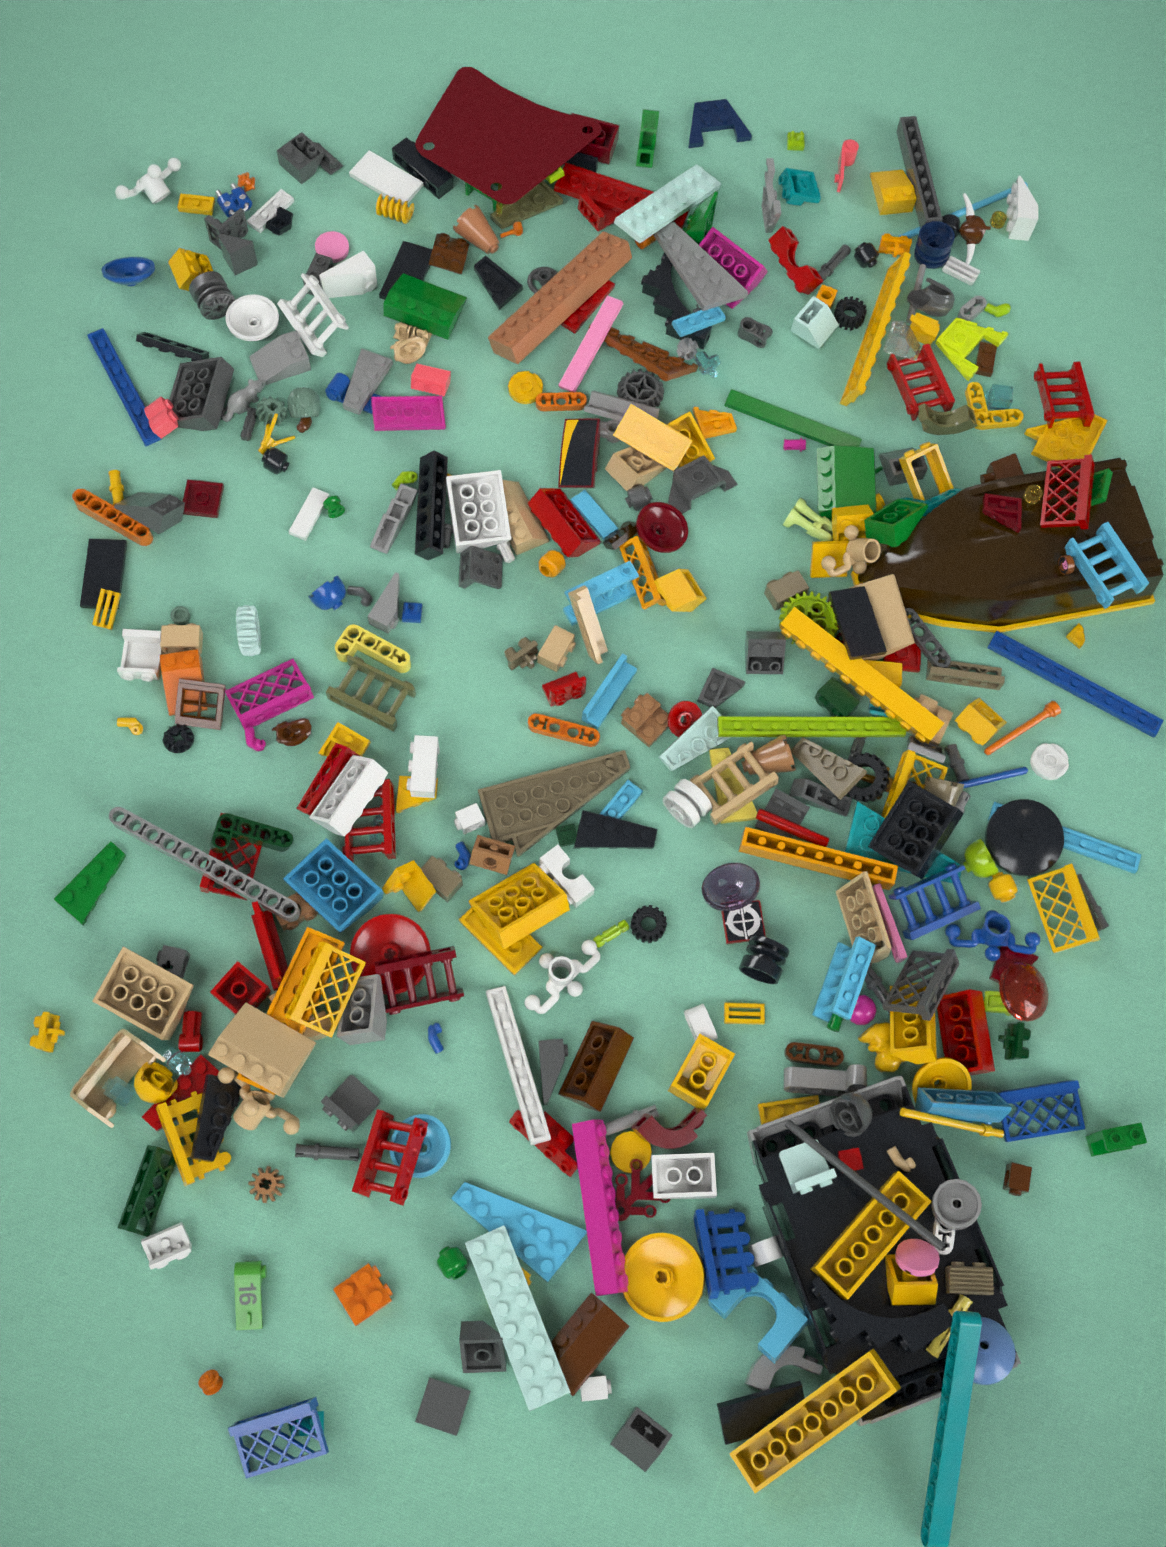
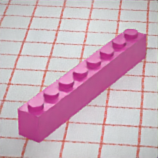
(600, 1207)

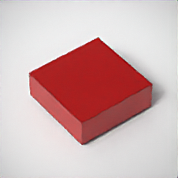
(851, 1158)

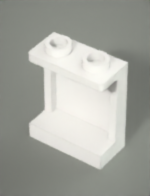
(140, 655)

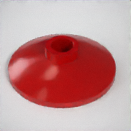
(689, 711)

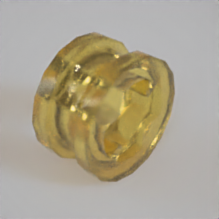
(1001, 216)
(1033, 499)

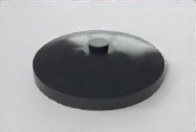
(1024, 837)

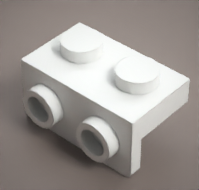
(167, 1246)

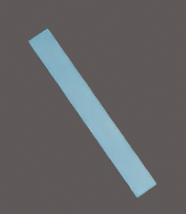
(1095, 848)

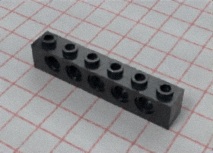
(431, 505)

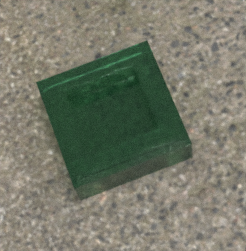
(566, 834)

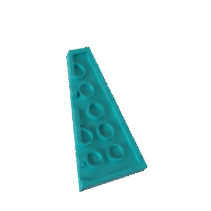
(863, 829)

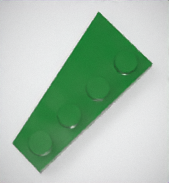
(87, 886)

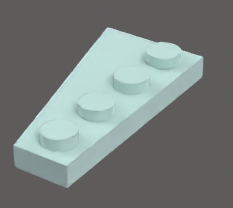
(694, 741)

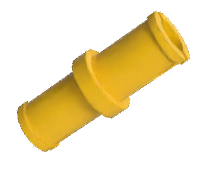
(116, 486)

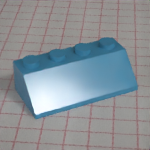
(963, 1104)

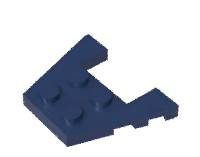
(716, 116)

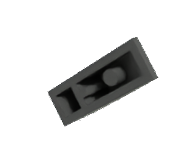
(819, 796)
(552, 1057)

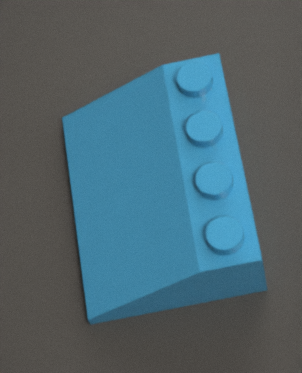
(334, 886)

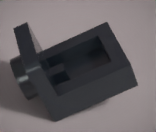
(280, 223)

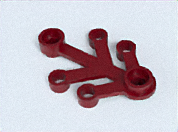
(638, 1192)

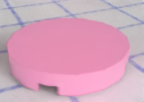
(332, 245)
(917, 1257)

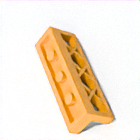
(649, 572)

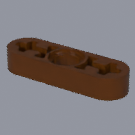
(829, 1051)

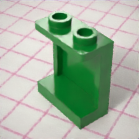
(1116, 1139)

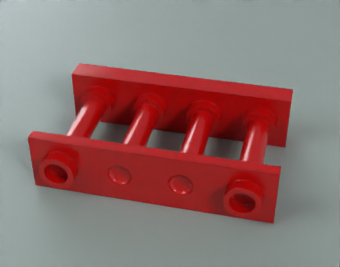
(931, 370)
(1078, 387)
(386, 828)
(373, 1152)

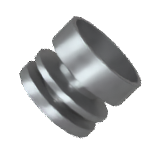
(211, 295)

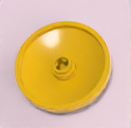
(663, 1277)

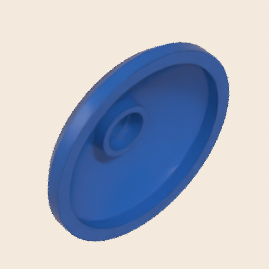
(128, 270)

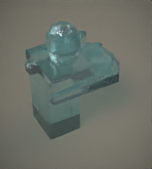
(707, 364)
(177, 1061)

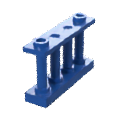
(948, 913)

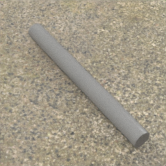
(918, 284)

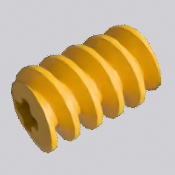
(394, 210)

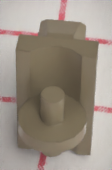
(524, 656)

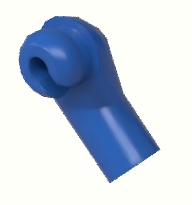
(464, 857)
(433, 1039)

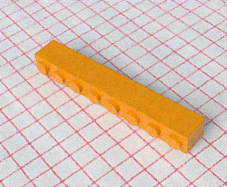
(816, 857)

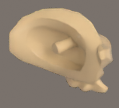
(409, 350)

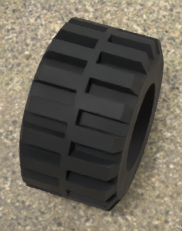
(881, 777)

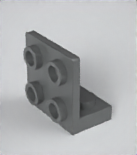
(233, 226)
(480, 567)
(785, 807)

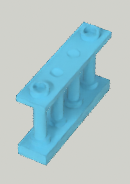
(1120, 555)
(606, 589)
(844, 980)

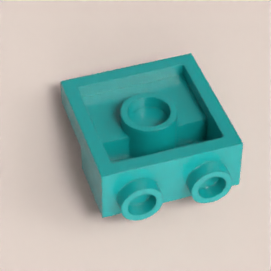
(799, 186)

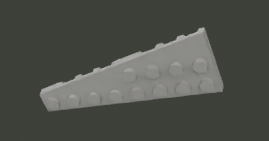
(700, 272)

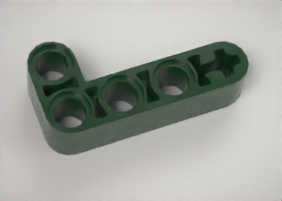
(252, 837)

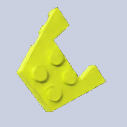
(961, 339)

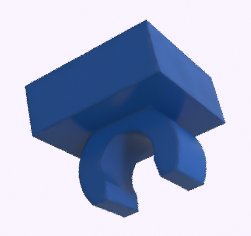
(412, 612)

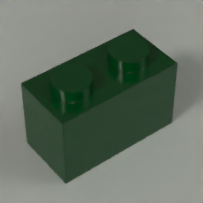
(836, 699)

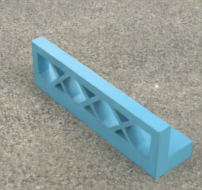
(608, 692)

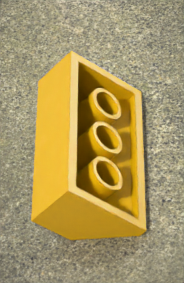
(911, 1035)

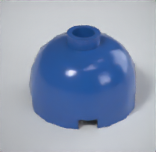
(329, 595)

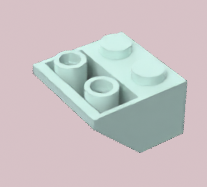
(814, 323)

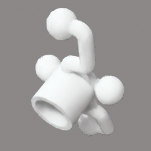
(151, 183)
(555, 984)

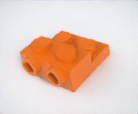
(363, 1294)

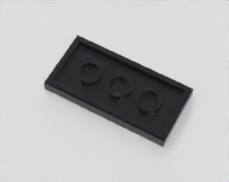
(410, 260)
(103, 570)
(857, 623)
(751, 1413)

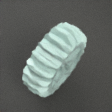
(248, 630)

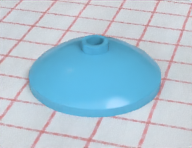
(437, 1143)

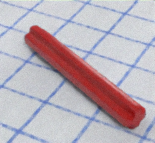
(792, 828)

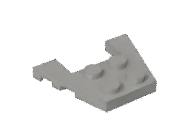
(770, 205)

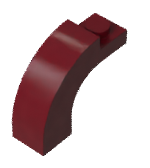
(673, 1137)

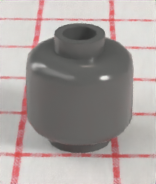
(638, 497)

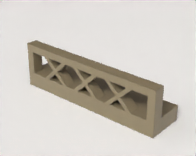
(965, 677)

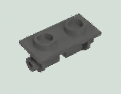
(328, 162)

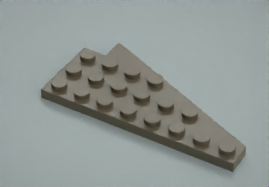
(538, 803)

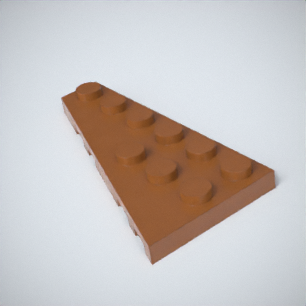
(651, 357)

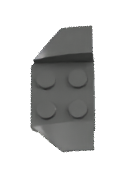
(696, 480)

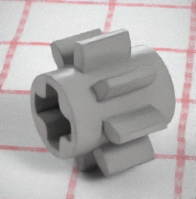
(687, 348)

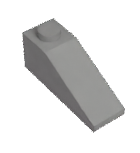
(385, 611)

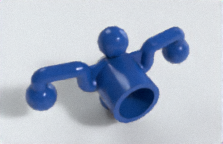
(985, 936)

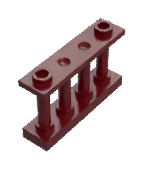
(406, 964)

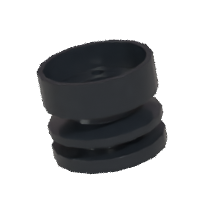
(764, 960)

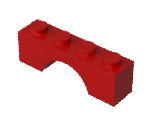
(784, 246)

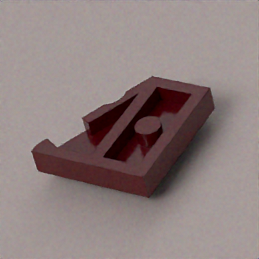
(1003, 510)

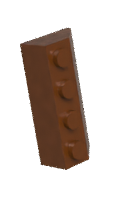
(596, 1065)
(587, 1340)

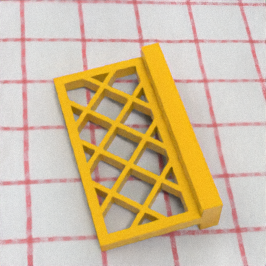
(903, 775)
(1080, 903)
(309, 983)

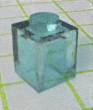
(999, 397)
(118, 1091)

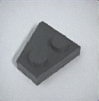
(719, 688)

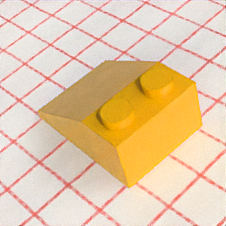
(893, 192)
(687, 426)
(701, 1072)

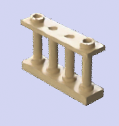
(750, 792)

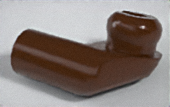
(304, 424)

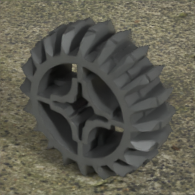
(633, 382)

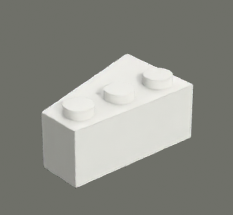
(423, 766)

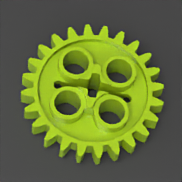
(805, 605)

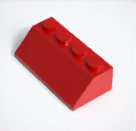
(563, 522)
(966, 1031)

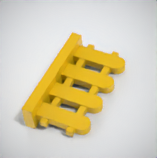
(183, 1129)

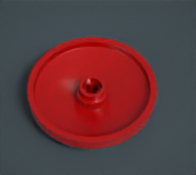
(389, 938)

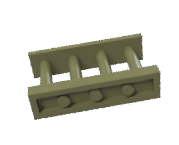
(370, 711)

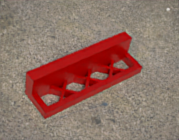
(325, 779)

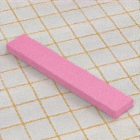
(590, 344)

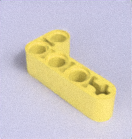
(375, 651)

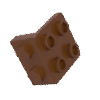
(449, 253)

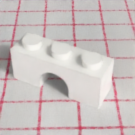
(576, 889)

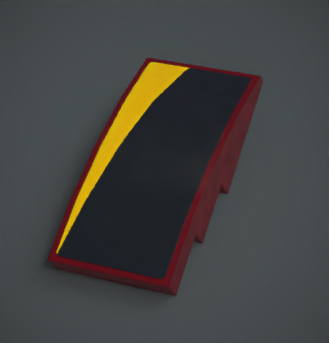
(579, 453)

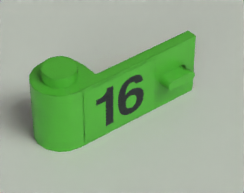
(248, 1296)

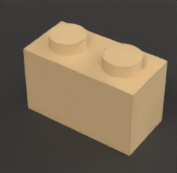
(181, 638)
(556, 648)

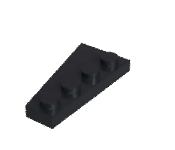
(607, 832)
(214, 1116)

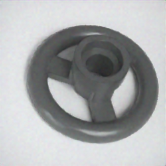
(542, 275)

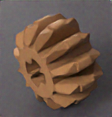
(263, 1192)

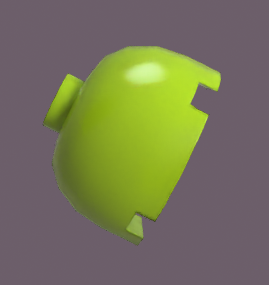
(979, 860)

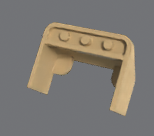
(119, 1058)

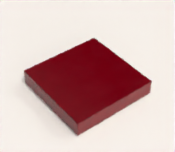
(202, 498)

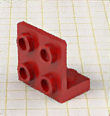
(596, 215)
(564, 689)

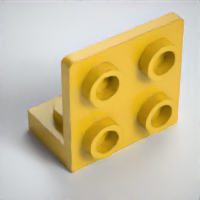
(412, 882)

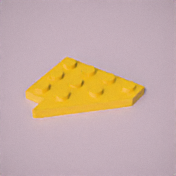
(1066, 439)

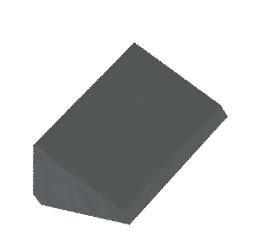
(238, 253)

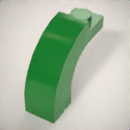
(647, 138)

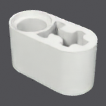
(700, 1022)
(765, 1251)

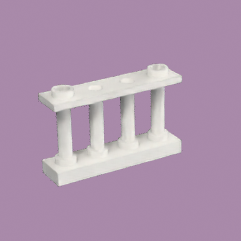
(298, 320)

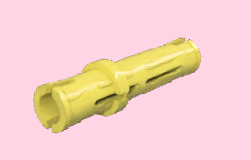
(940, 1341)

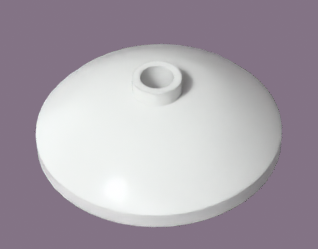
(249, 311)

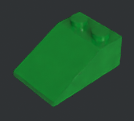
(702, 219)
(894, 522)

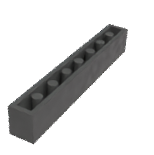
(918, 170)

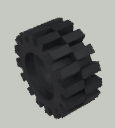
(852, 305)
(653, 913)

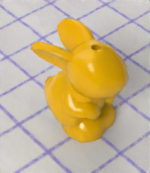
(879, 1041)

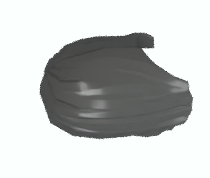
(932, 300)

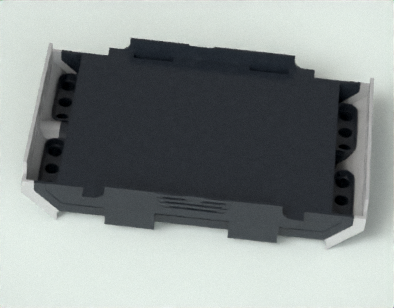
(823, 1214)

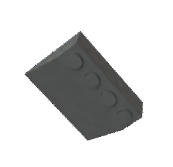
(201, 393)

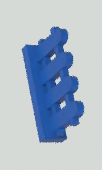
(721, 1262)

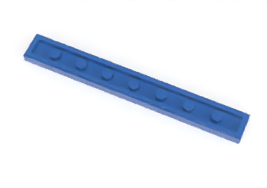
(123, 385)

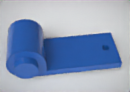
(338, 388)

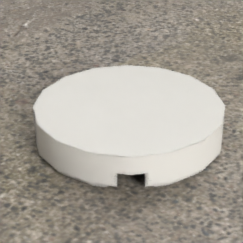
(1049, 761)

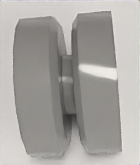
(951, 1192)

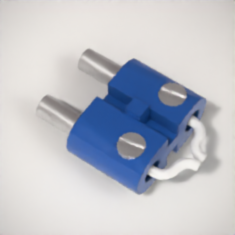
(234, 201)

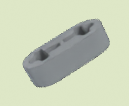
(974, 311)

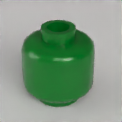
(452, 1262)

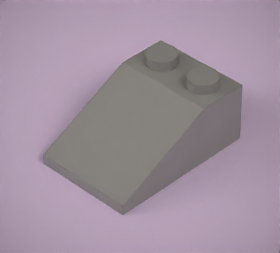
(281, 358)
(365, 1012)

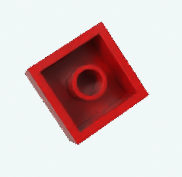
(240, 987)

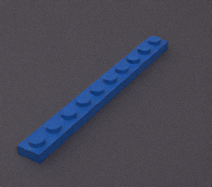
(1075, 684)

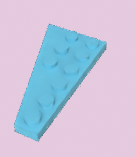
(536, 1237)

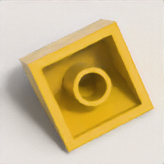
(980, 721)
(907, 1288)

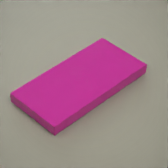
(408, 413)

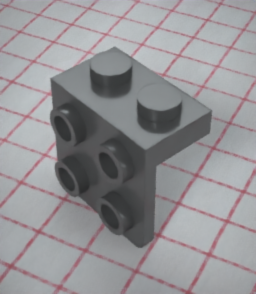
(350, 1103)

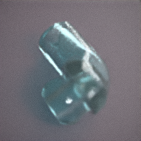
(375, 822)

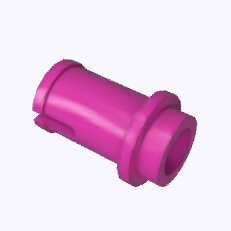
(794, 444)

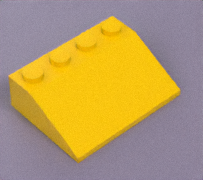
(520, 905)

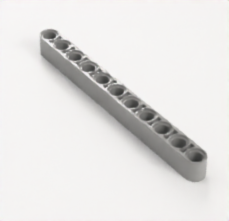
(197, 857)

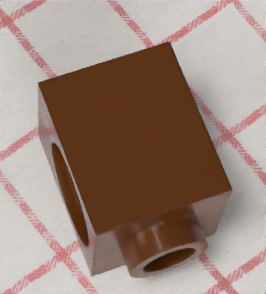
(1017, 1179)

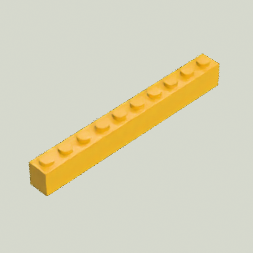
(861, 675)

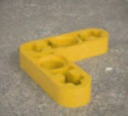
(983, 412)

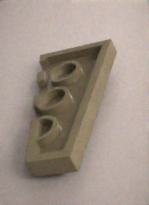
(833, 771)

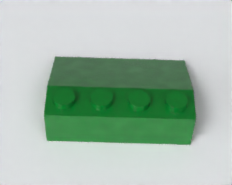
(423, 306)
(845, 478)

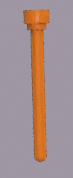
(1051, 710)

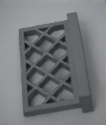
(935, 985)

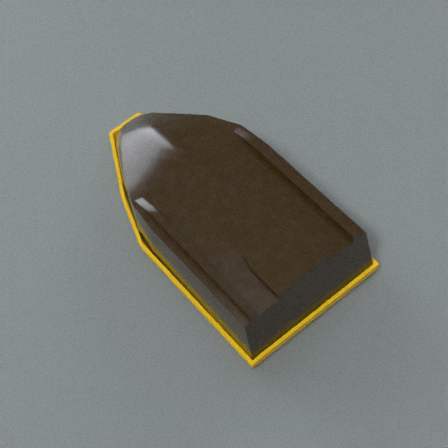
(987, 578)

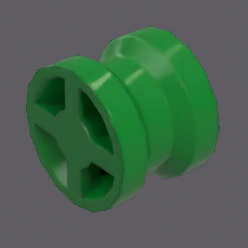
(333, 506)

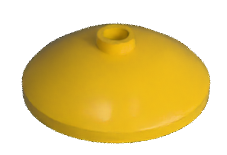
(946, 1070)

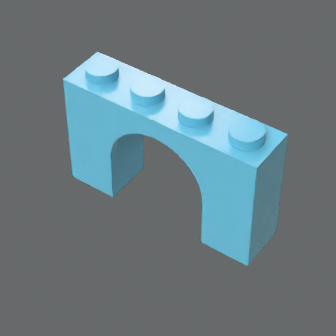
(788, 1323)

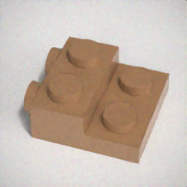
(645, 719)

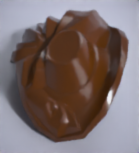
(293, 732)

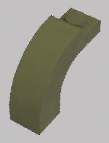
(946, 422)

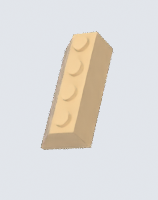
(524, 525)

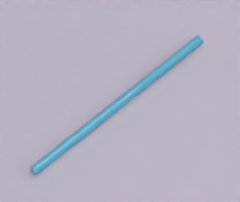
(961, 212)

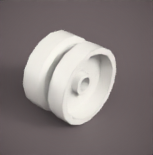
(687, 803)

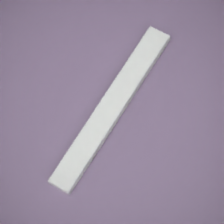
(518, 1066)

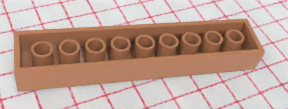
(560, 297)

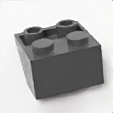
(300, 157)
(893, 469)
(764, 652)
(641, 1439)

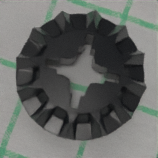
(181, 745)

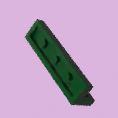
(141, 1188)

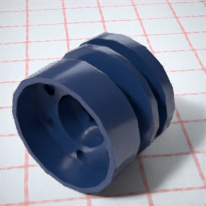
(934, 244)

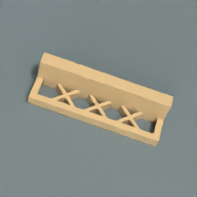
(588, 623)

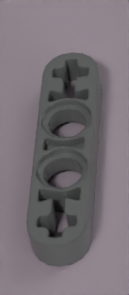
(927, 637)

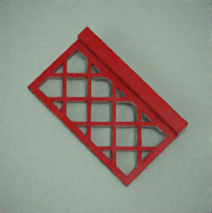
(1083, 497)
(207, 884)
(270, 944)

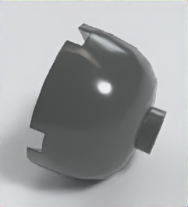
(851, 1114)

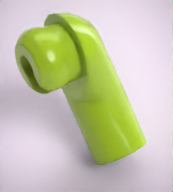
(998, 311)
(404, 478)

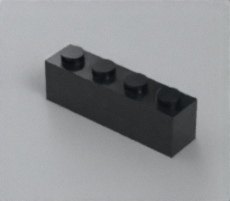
(433, 176)

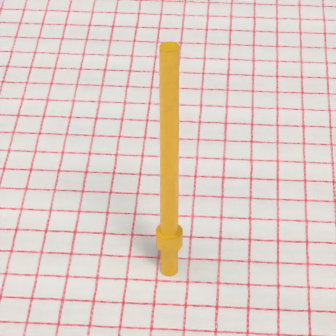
(983, 1129)

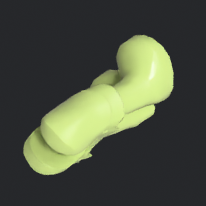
(819, 529)

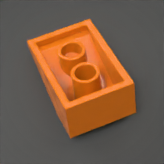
(184, 666)

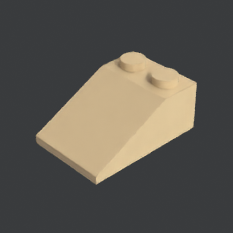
(632, 468)

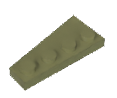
(534, 202)

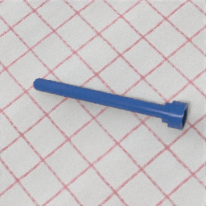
(994, 777)

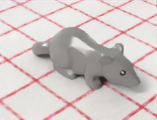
(240, 400)

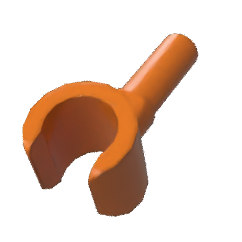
(517, 230)

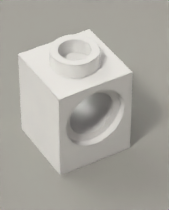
(469, 819)
(595, 1388)

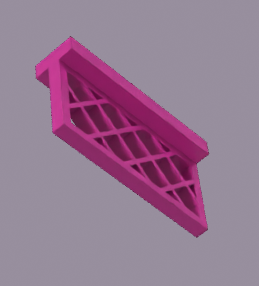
(275, 704)

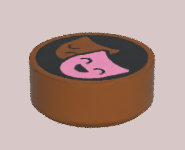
(1066, 564)

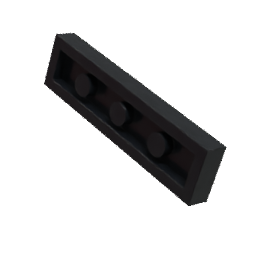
(166, 345)

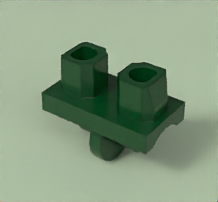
(1013, 1041)

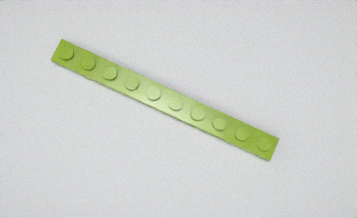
(809, 727)

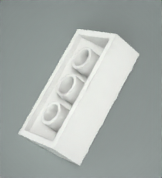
(349, 795)

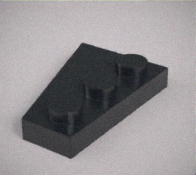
(497, 282)

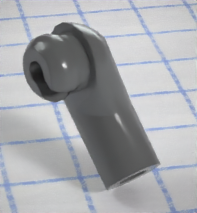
(362, 593)

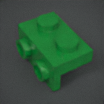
(1101, 486)

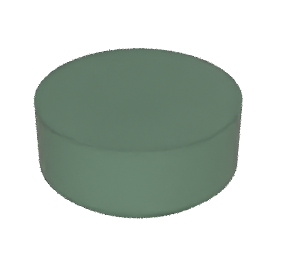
(180, 615)

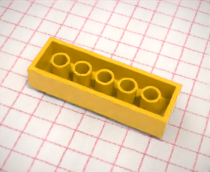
(869, 1237)

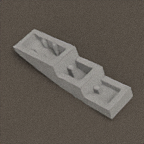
(394, 519)

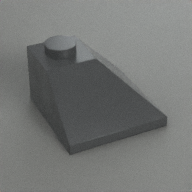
(481, 1348)

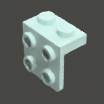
(805, 1168)

